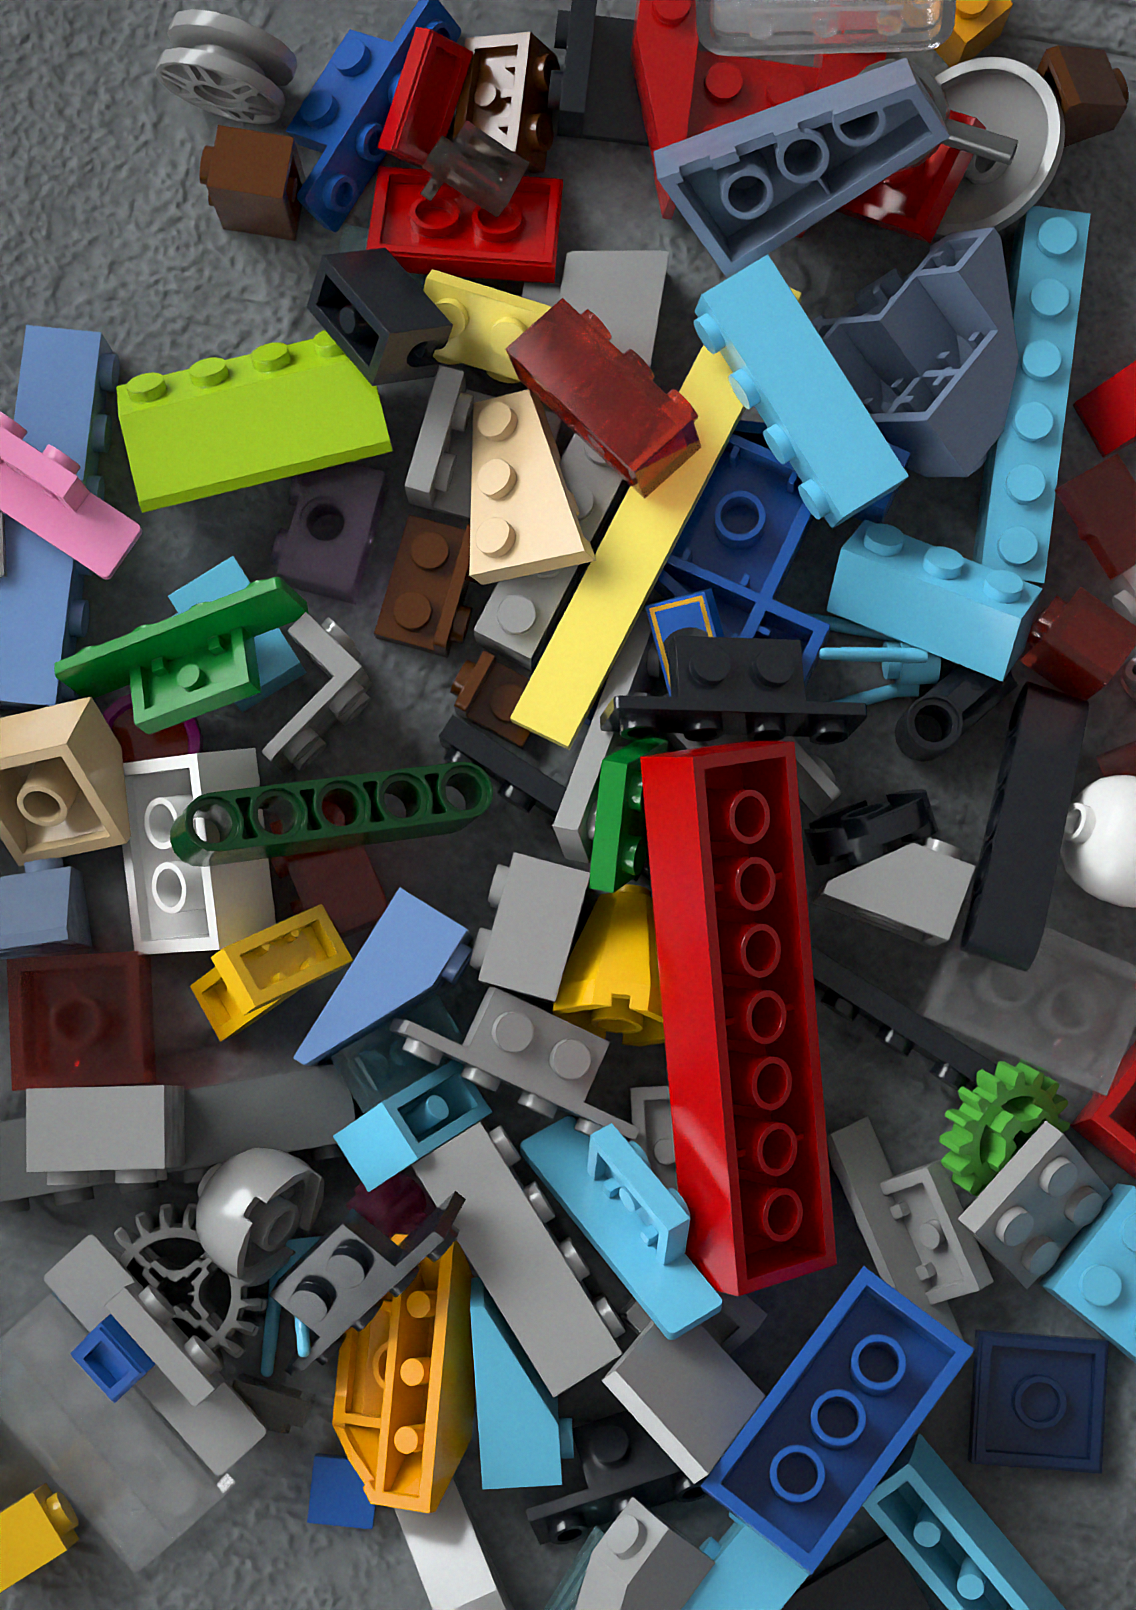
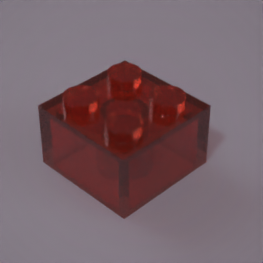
(81, 1020)

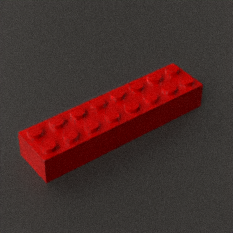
(739, 1011)

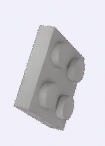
(1036, 1205)

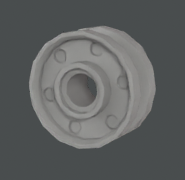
(226, 66)

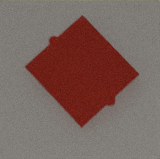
(1105, 513)

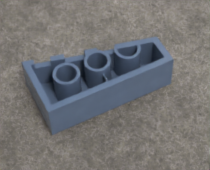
(797, 162)

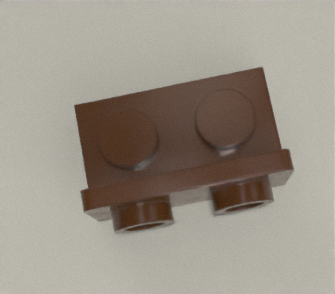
(509, 94)
(428, 588)

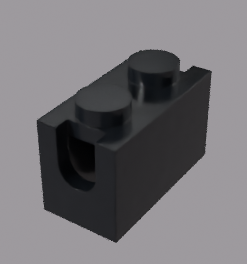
(378, 316)

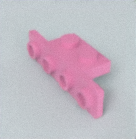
(56, 505)

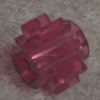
(392, 1206)

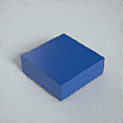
(112, 1358)
(338, 1494)

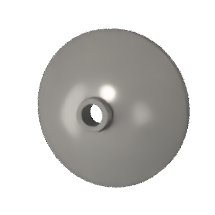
(1012, 103)

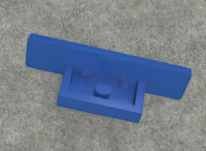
(349, 111)

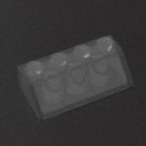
(110, 1458)

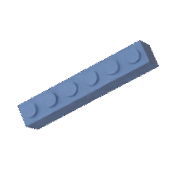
(41, 599)

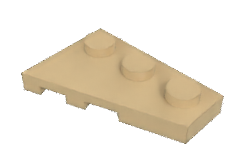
(519, 500)

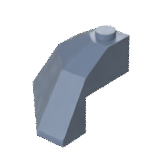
(934, 353)

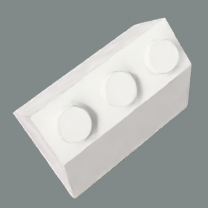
(178, 903)

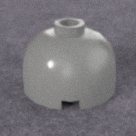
(253, 1209)

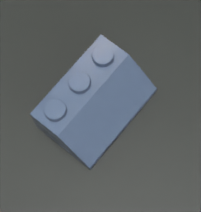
(43, 910)

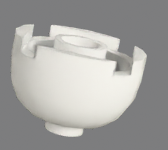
(1101, 840)

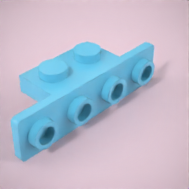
(626, 1218)

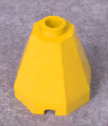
(614, 971)

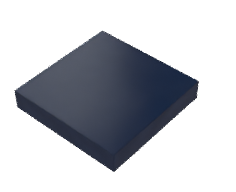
(1038, 1401)

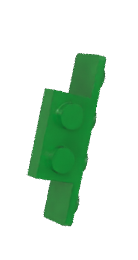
(189, 659)

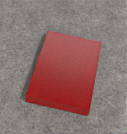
(462, 236)

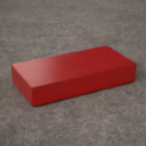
(425, 96)

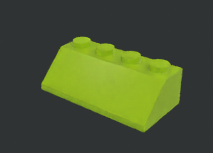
(248, 421)

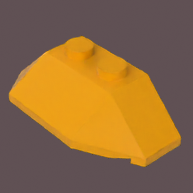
(410, 1387)

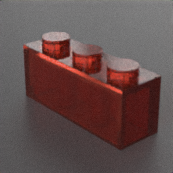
(606, 396)

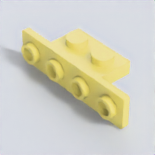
(482, 322)

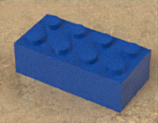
(837, 1420)

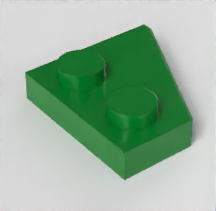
(620, 817)

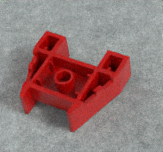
(698, 90)

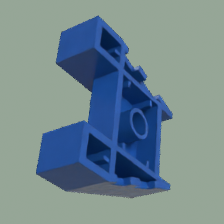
(747, 540)

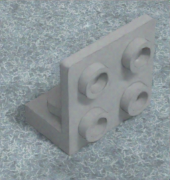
(443, 454)

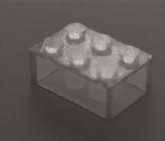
(1060, 1016)

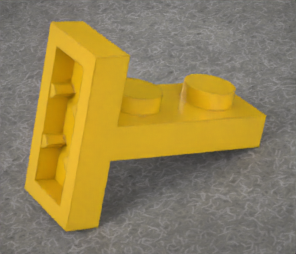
(268, 969)

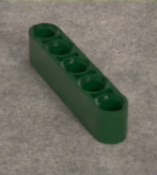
(309, 831)

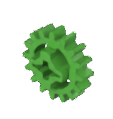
(998, 1122)

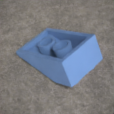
(394, 971)

